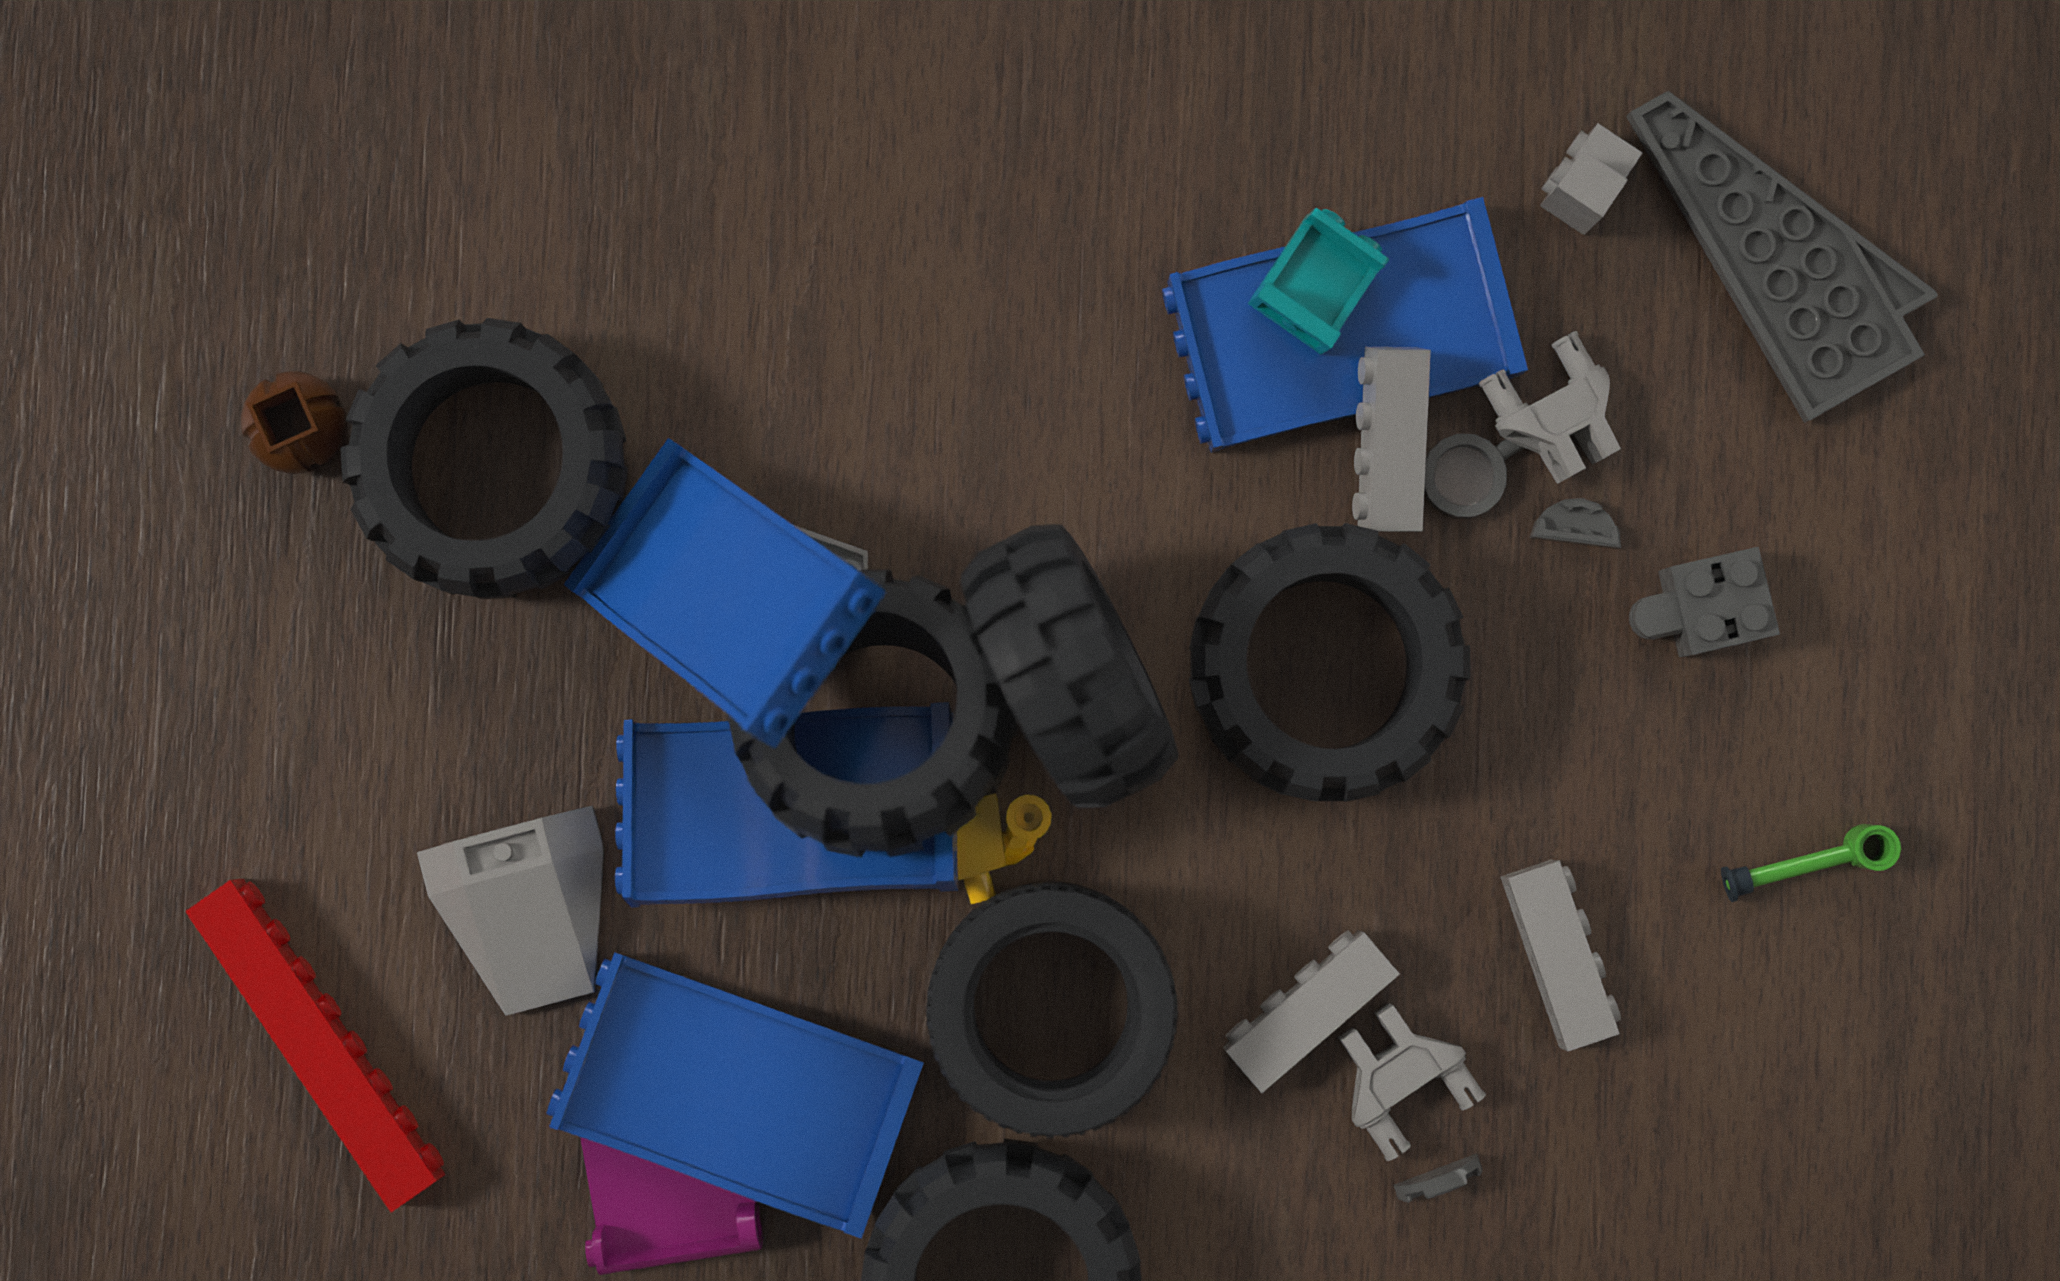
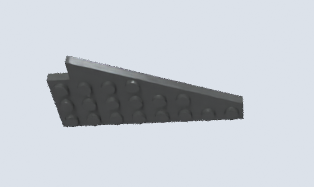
(1800, 276)

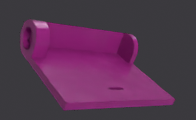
(660, 1215)

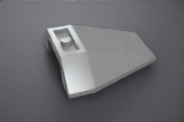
(524, 905)

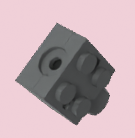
(1708, 604)

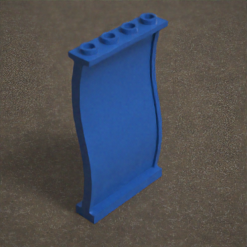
(1433, 294)
(724, 592)
(708, 838)
(735, 1094)

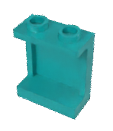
(1318, 279)

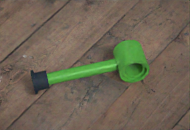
(1742, 881)

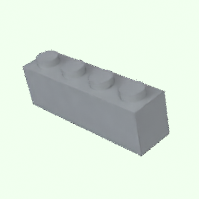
(1392, 438)
(1561, 955)
(1310, 1009)

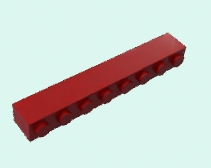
(316, 1042)

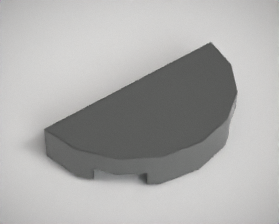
(1577, 523)
(1439, 1180)

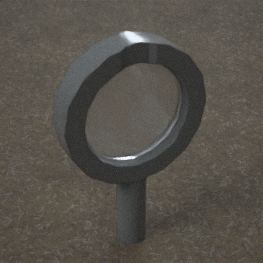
(1466, 474)

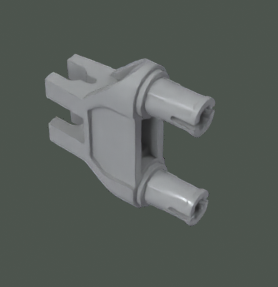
(1552, 420)
(1399, 1072)

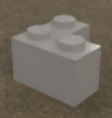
(1589, 182)

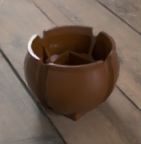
(307, 448)

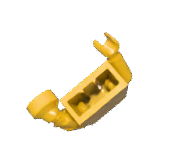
(986, 847)

